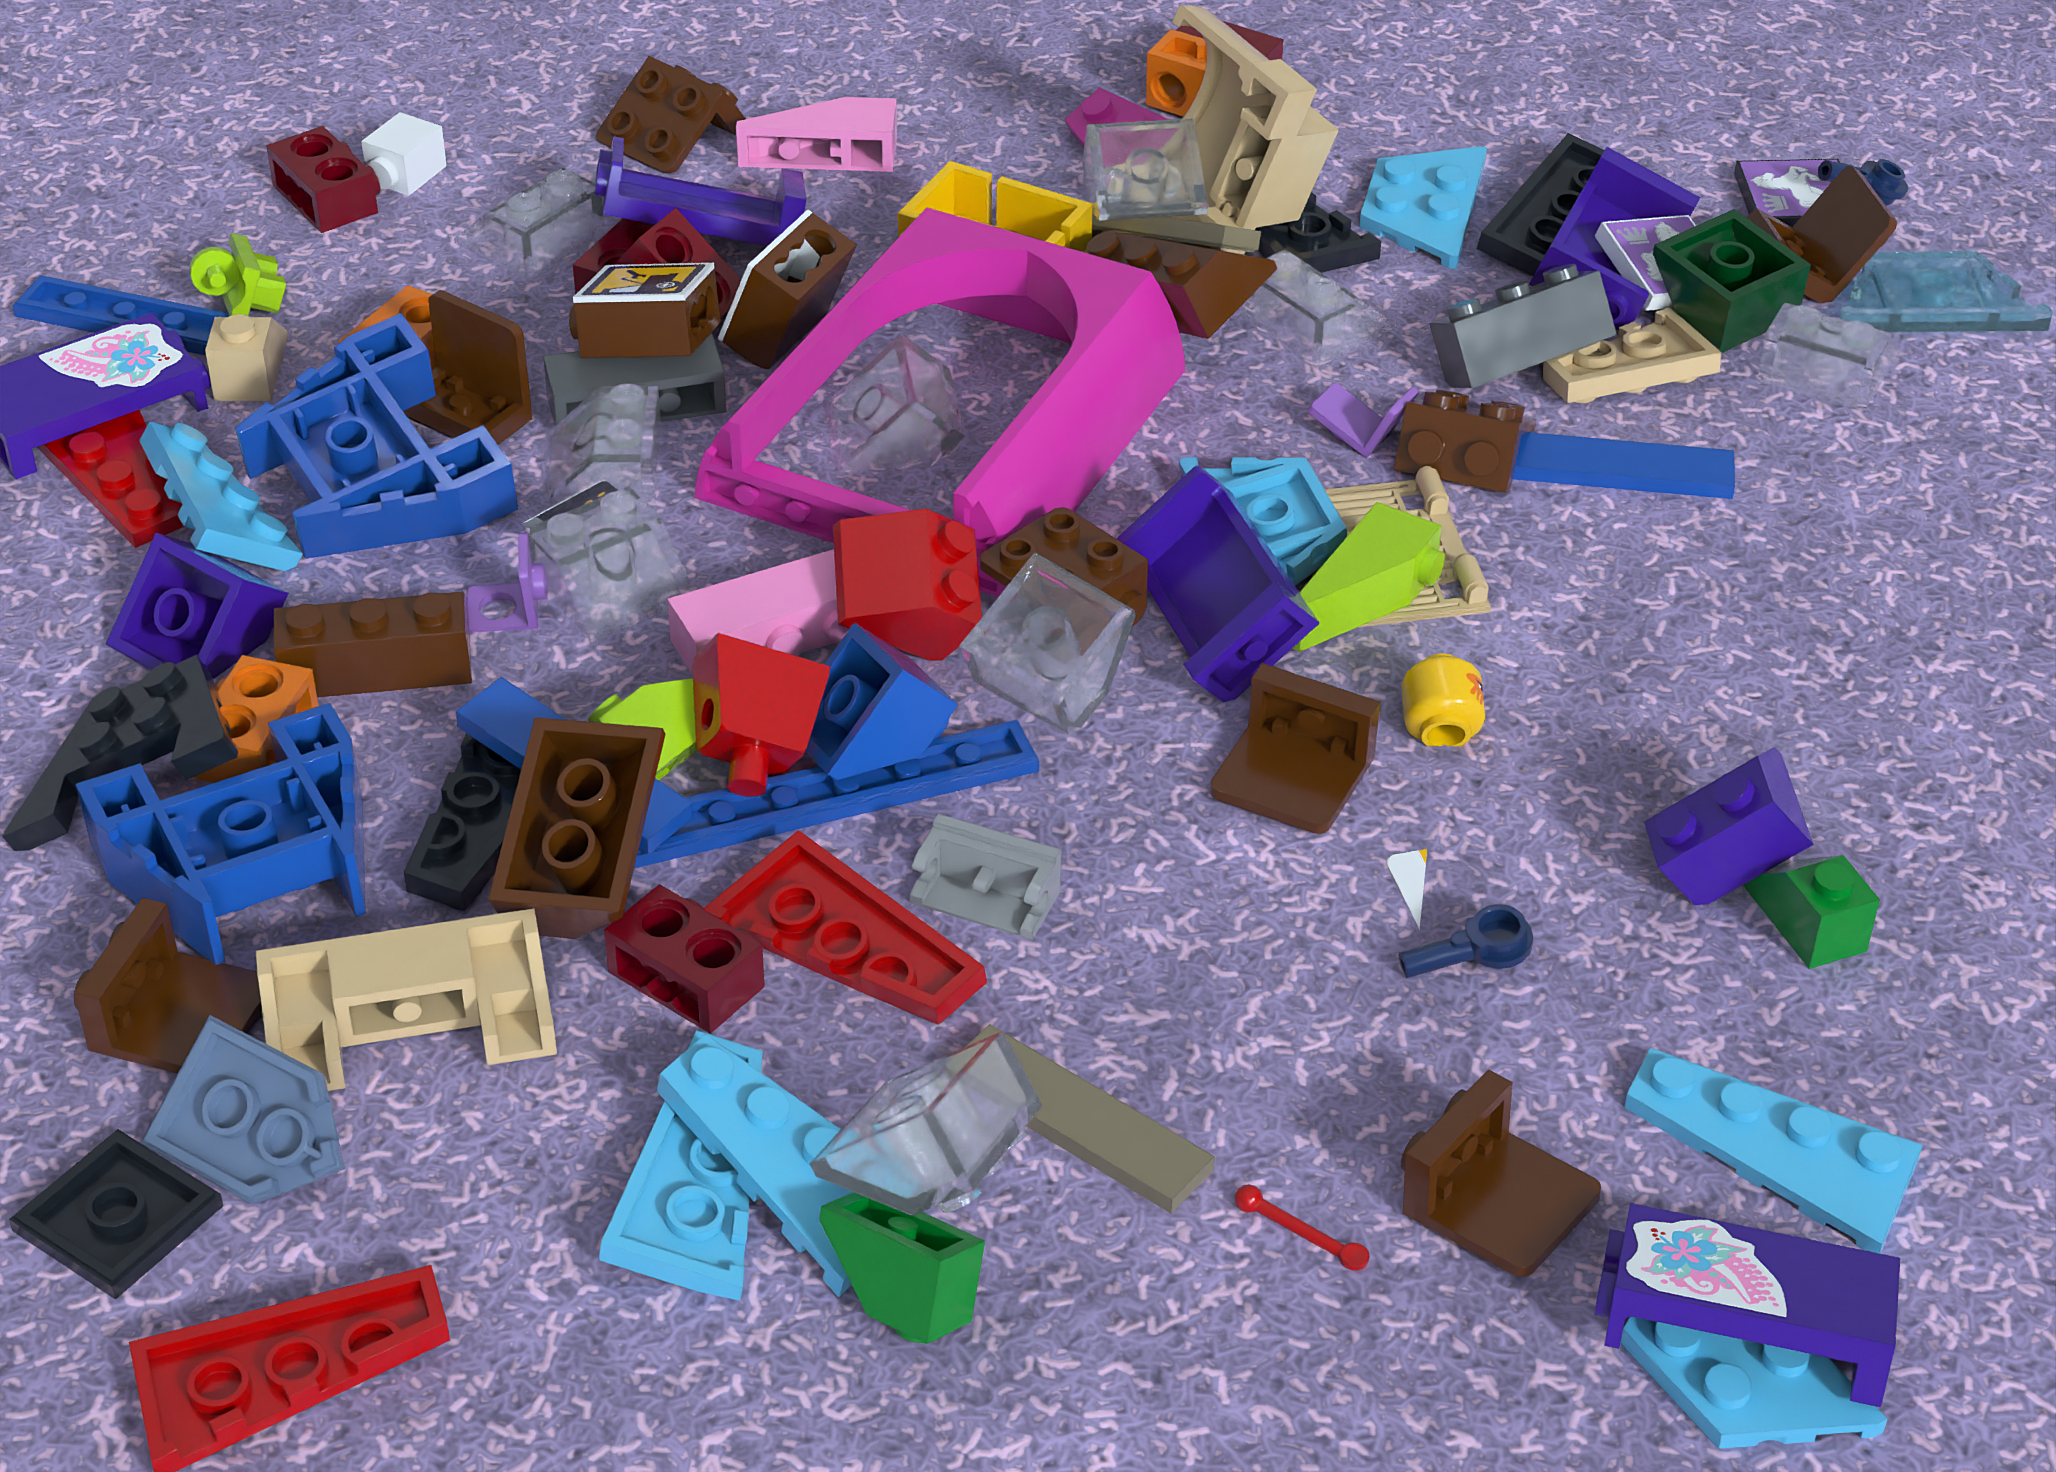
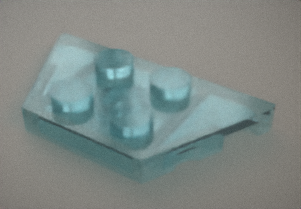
(1940, 295)

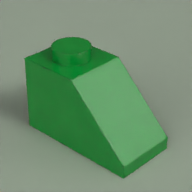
(1818, 907)
(904, 1266)

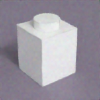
(405, 153)

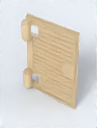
(1459, 566)

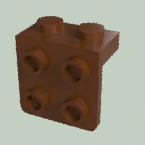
(667, 114)
(1835, 233)
(477, 373)
(1462, 440)
(1077, 548)
(1300, 750)
(151, 1000)
(1491, 1186)

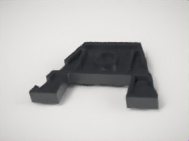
(162, 713)

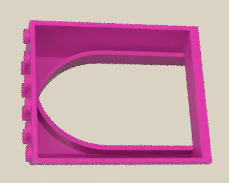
(1054, 450)

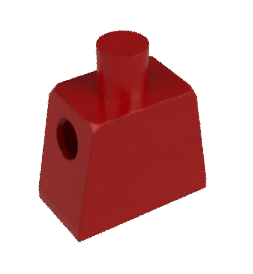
(754, 709)

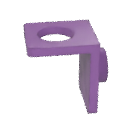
(1354, 421)
(523, 594)

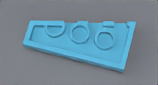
(214, 501)
(764, 1137)
(1812, 1157)
(683, 1208)

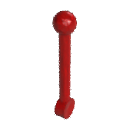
(1352, 1255)

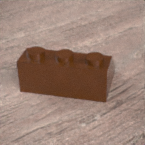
(1198, 281)
(378, 643)
(576, 824)

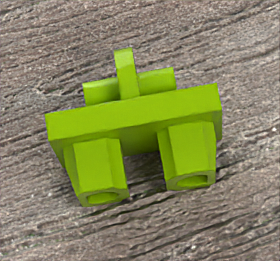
(241, 277)

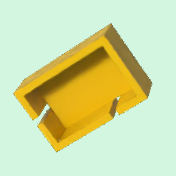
(1019, 206)

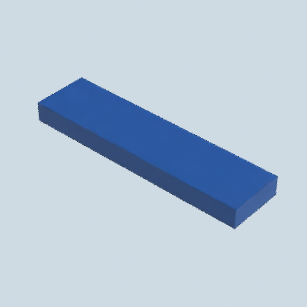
(99, 308)
(1625, 465)
(503, 722)

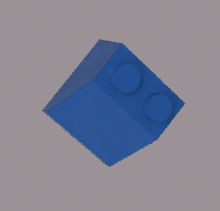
(875, 708)

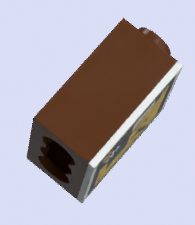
(786, 290)
(645, 310)

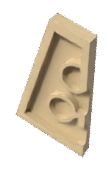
(1635, 360)

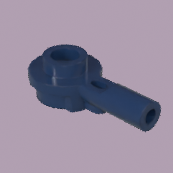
(1883, 176)
(1493, 937)

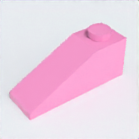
(823, 135)

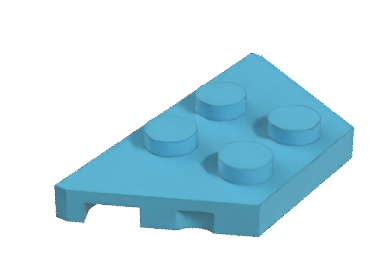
(1425, 200)
(1285, 508)
(1748, 1389)

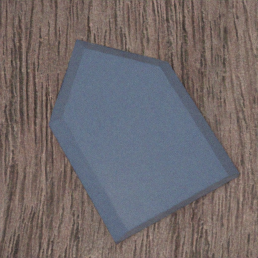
(247, 1117)

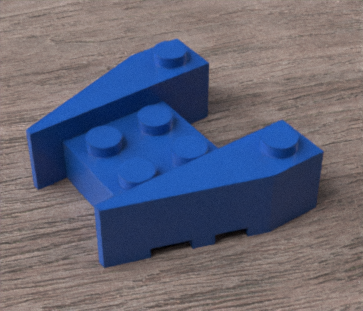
(363, 458)
(238, 836)

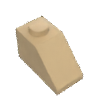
(245, 357)

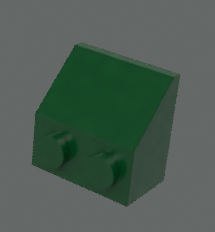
(1730, 278)

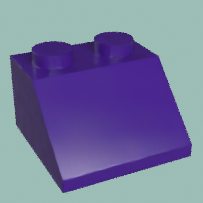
(193, 606)
(1730, 830)

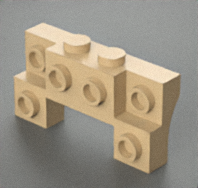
(409, 986)

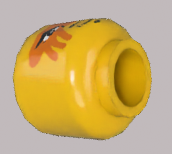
(1443, 700)

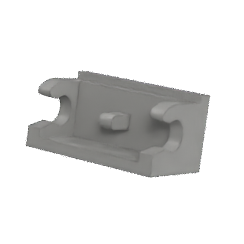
(986, 876)

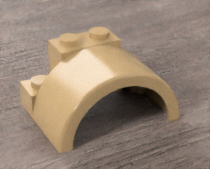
(1253, 131)

